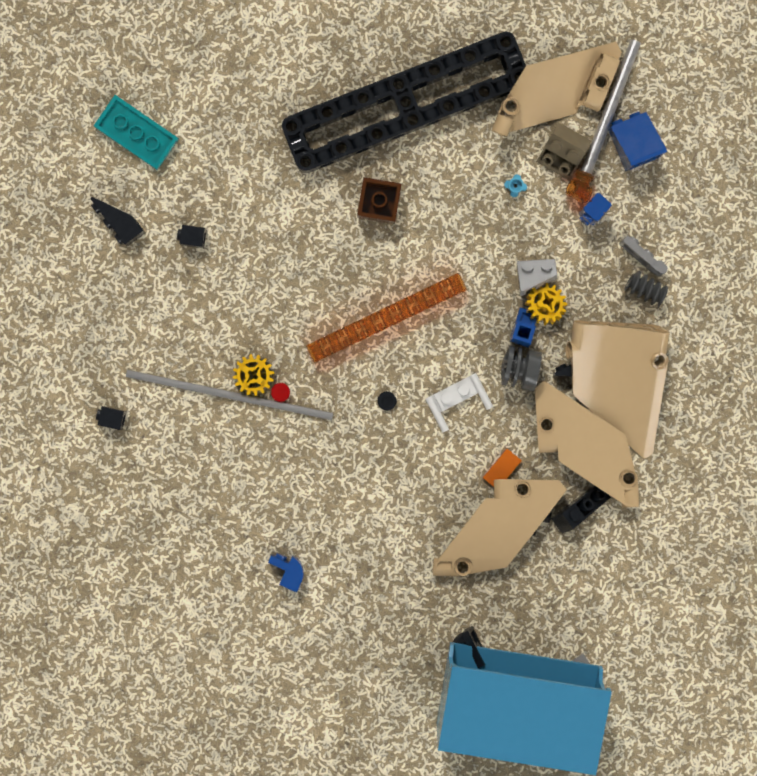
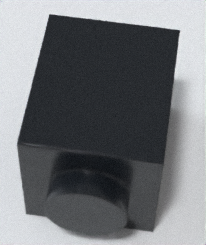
(192, 236)
(111, 417)

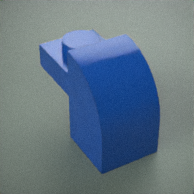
(523, 328)
(293, 571)

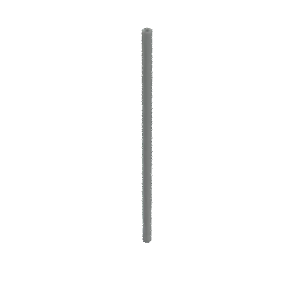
(228, 394)

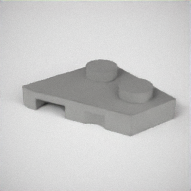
(535, 273)

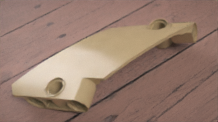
(558, 88)
(585, 444)
(499, 527)

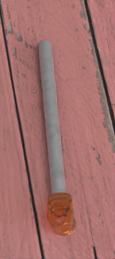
(579, 188)

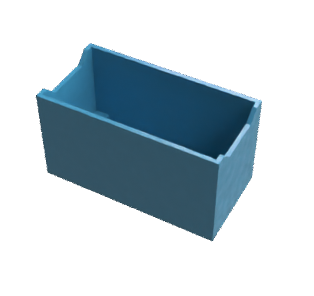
(523, 709)

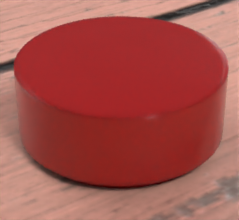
(280, 392)

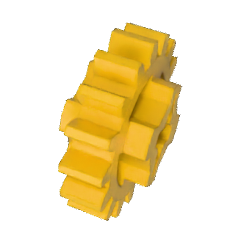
(543, 311)
(243, 367)

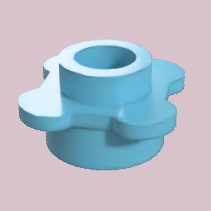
(521, 186)

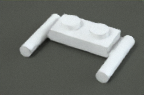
(455, 394)

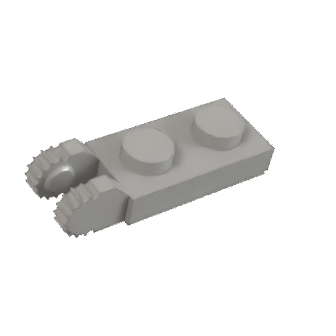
(645, 257)

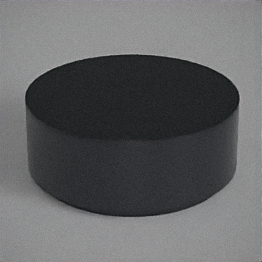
(386, 400)

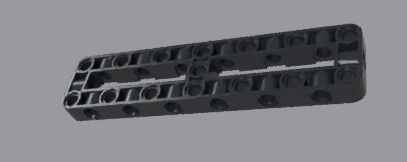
(383, 91)

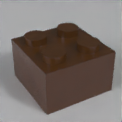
(379, 200)

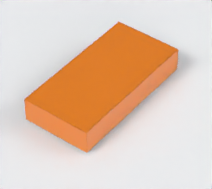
(502, 467)

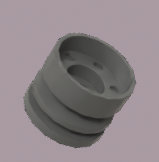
(521, 368)

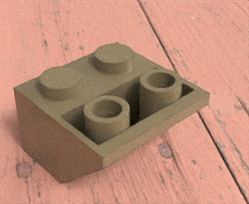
(564, 151)

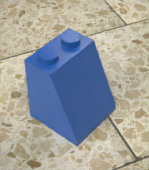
(636, 140)

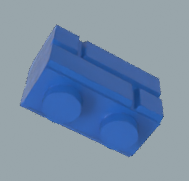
(594, 209)

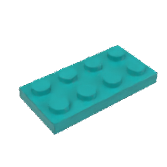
(136, 132)

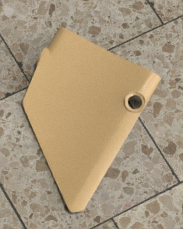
(618, 376)

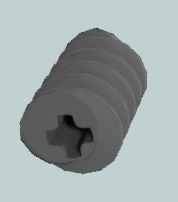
(647, 288)

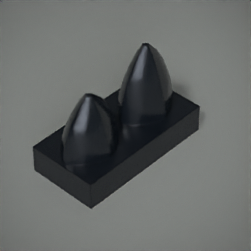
(470, 638)

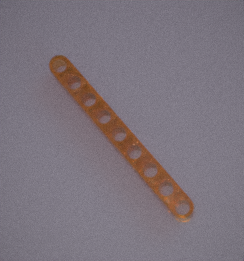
(386, 317)

